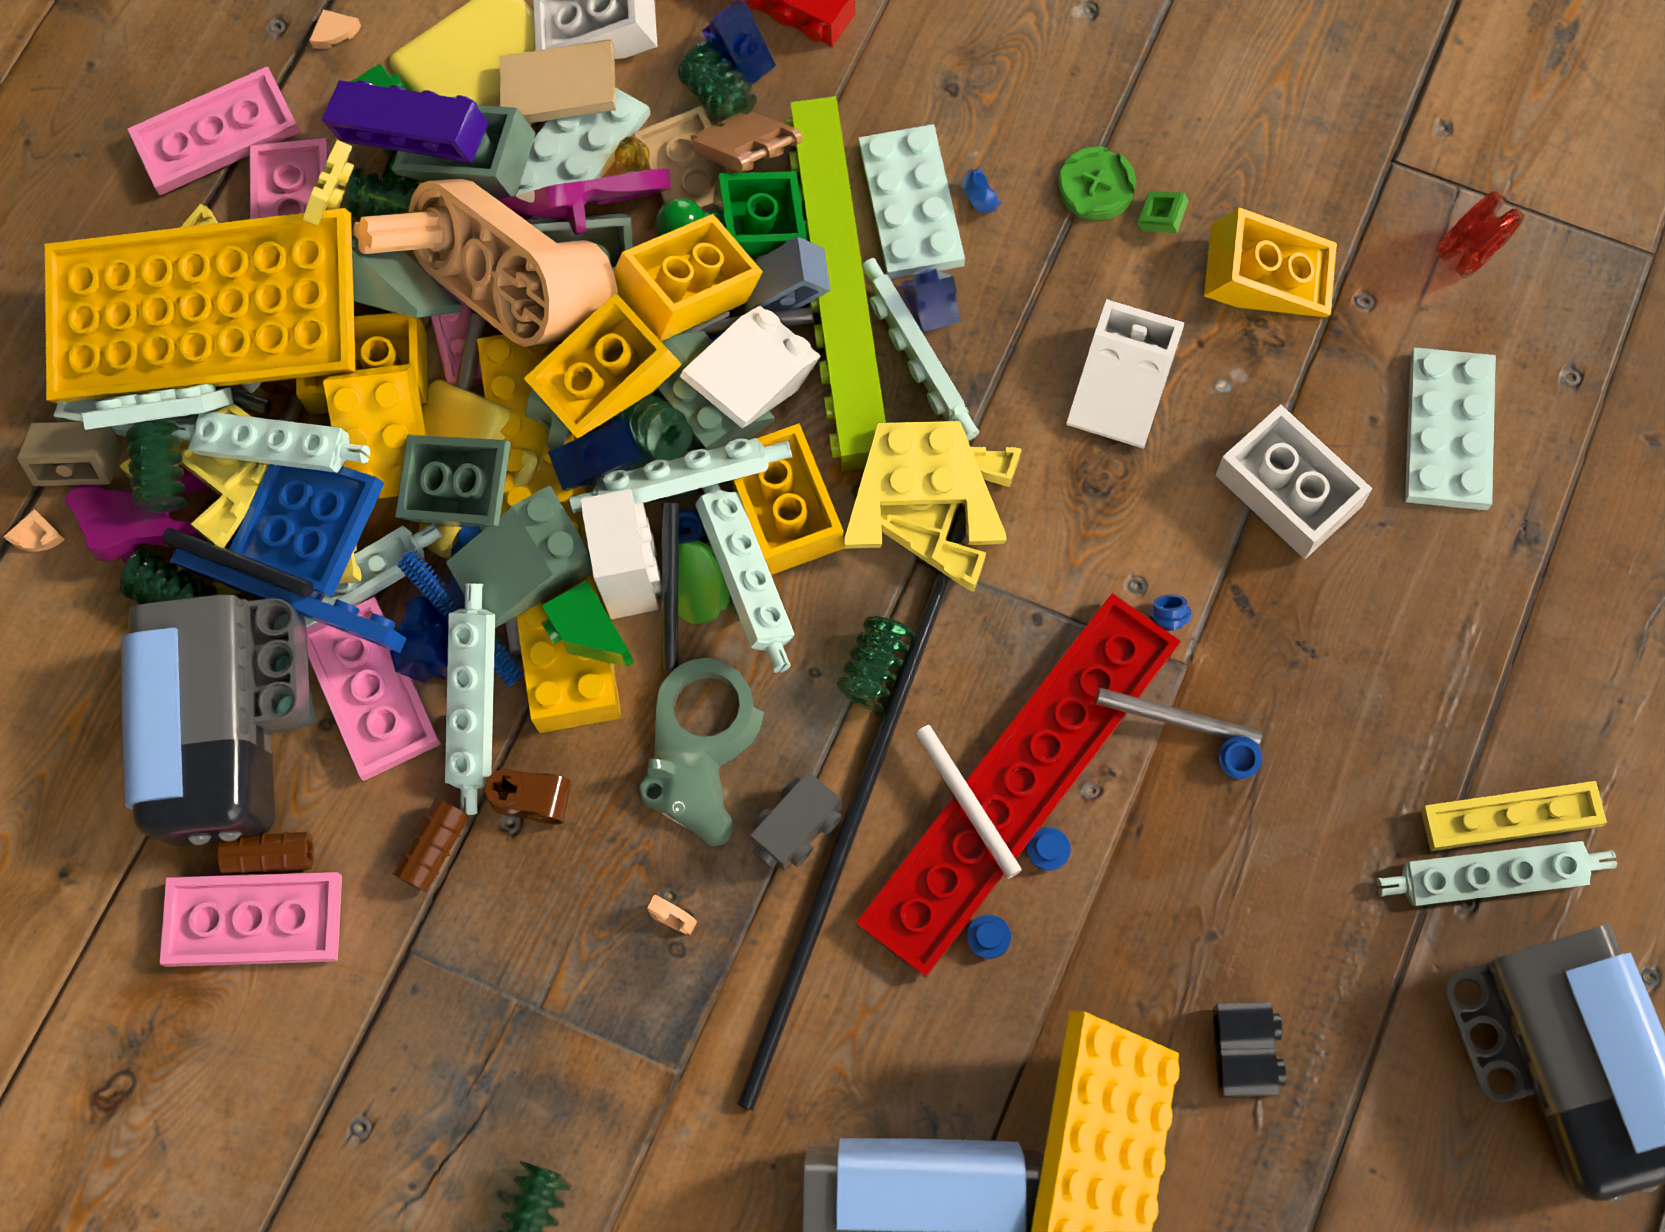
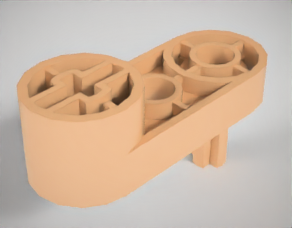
(495, 261)

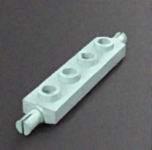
(923, 362)
(271, 441)
(691, 472)
(378, 567)
(746, 573)
(470, 698)
(1496, 873)

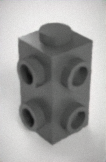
(786, 832)

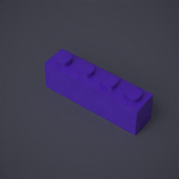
(406, 120)

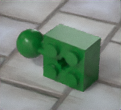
(754, 208)

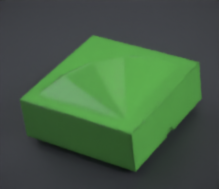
(1163, 211)

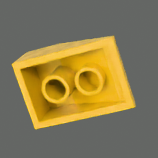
(1269, 266)
(602, 368)

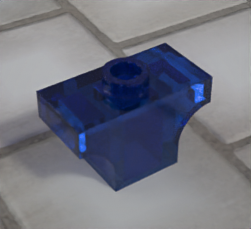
(740, 41)
(932, 299)
(595, 456)
(426, 642)

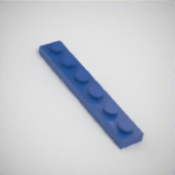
(338, 616)

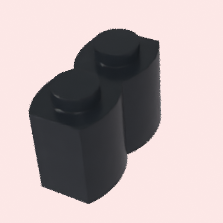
(1247, 1050)

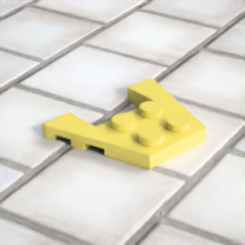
(326, 193)
(922, 466)
(230, 478)
(926, 526)

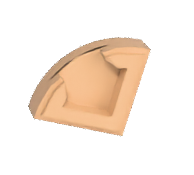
(333, 29)
(34, 534)
(671, 915)

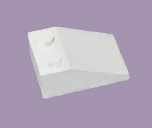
(575, 22)
(751, 366)

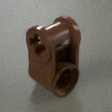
(536, 796)

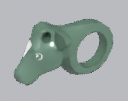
(685, 769)

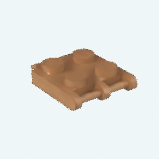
(744, 140)

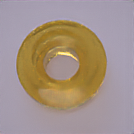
(631, 155)

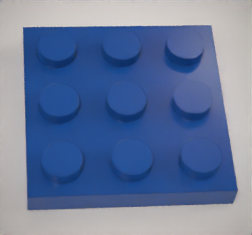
(307, 522)

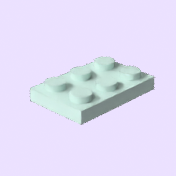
(156, 405)

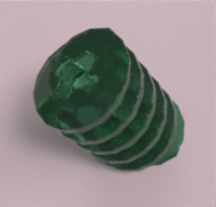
(716, 82)
(370, 198)
(657, 427)
(152, 467)
(153, 581)
(872, 661)
(535, 1200)

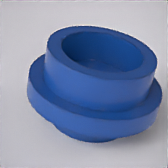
(1170, 612)
(1240, 757)
(1049, 849)
(989, 936)

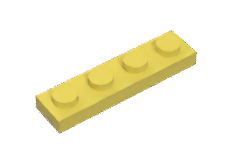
(1513, 816)

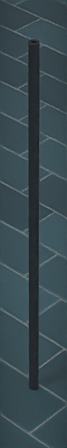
(848, 831)

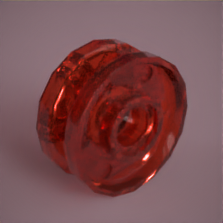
(1480, 234)

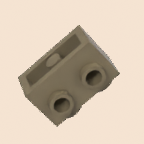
(69, 454)

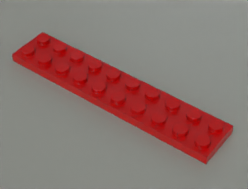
(1017, 785)

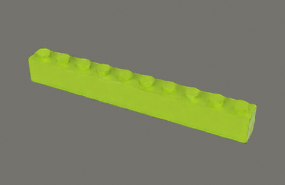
(844, 310)

